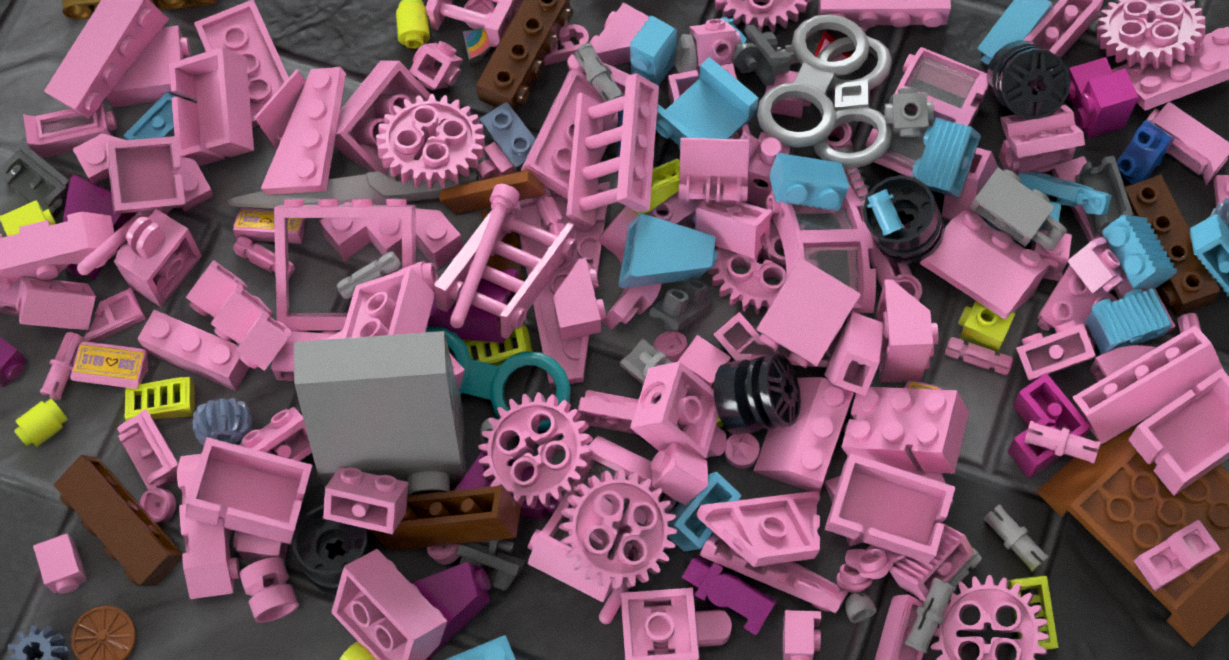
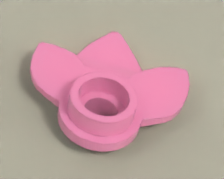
(872, 562)

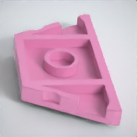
(767, 527)

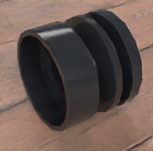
(1026, 61)
(914, 206)
(757, 394)
(319, 539)

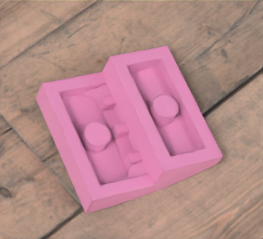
(1044, 134)

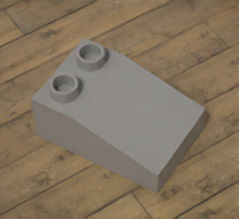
(383, 408)

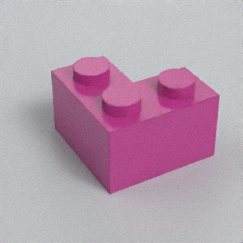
(1101, 97)
(1046, 406)

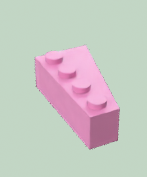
(104, 53)

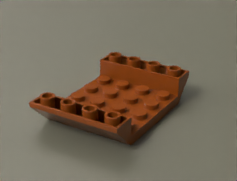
(1134, 511)

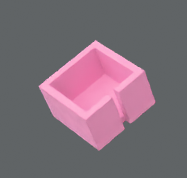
(143, 174)

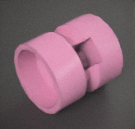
(268, 587)

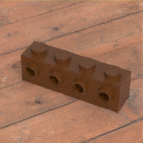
(523, 51)
(1192, 284)
(455, 519)
(118, 521)

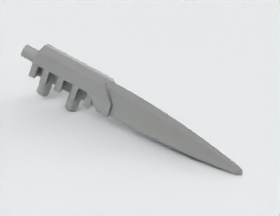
(369, 186)

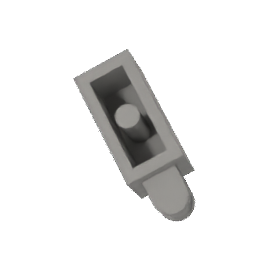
(1017, 210)

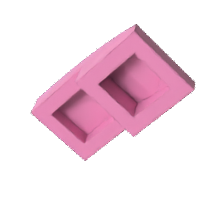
(1177, 555)

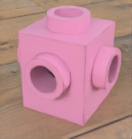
(715, 40)
(426, 65)

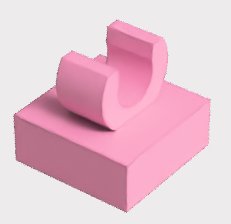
(495, 163)

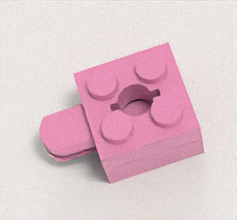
(157, 256)
(678, 409)
(668, 627)

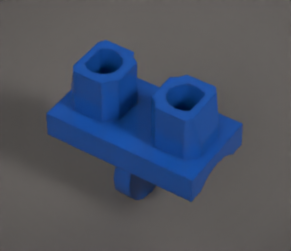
(1144, 152)

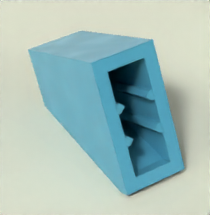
(1013, 25)
(664, 253)

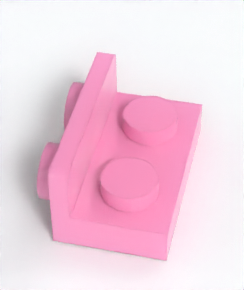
(608, 411)

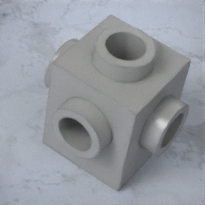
(902, 123)

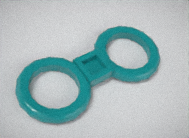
(490, 380)

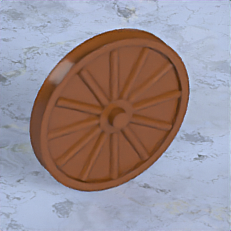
(103, 634)

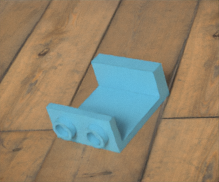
(708, 109)

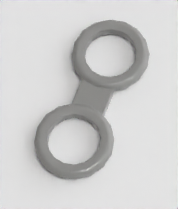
(813, 80)
(853, 104)

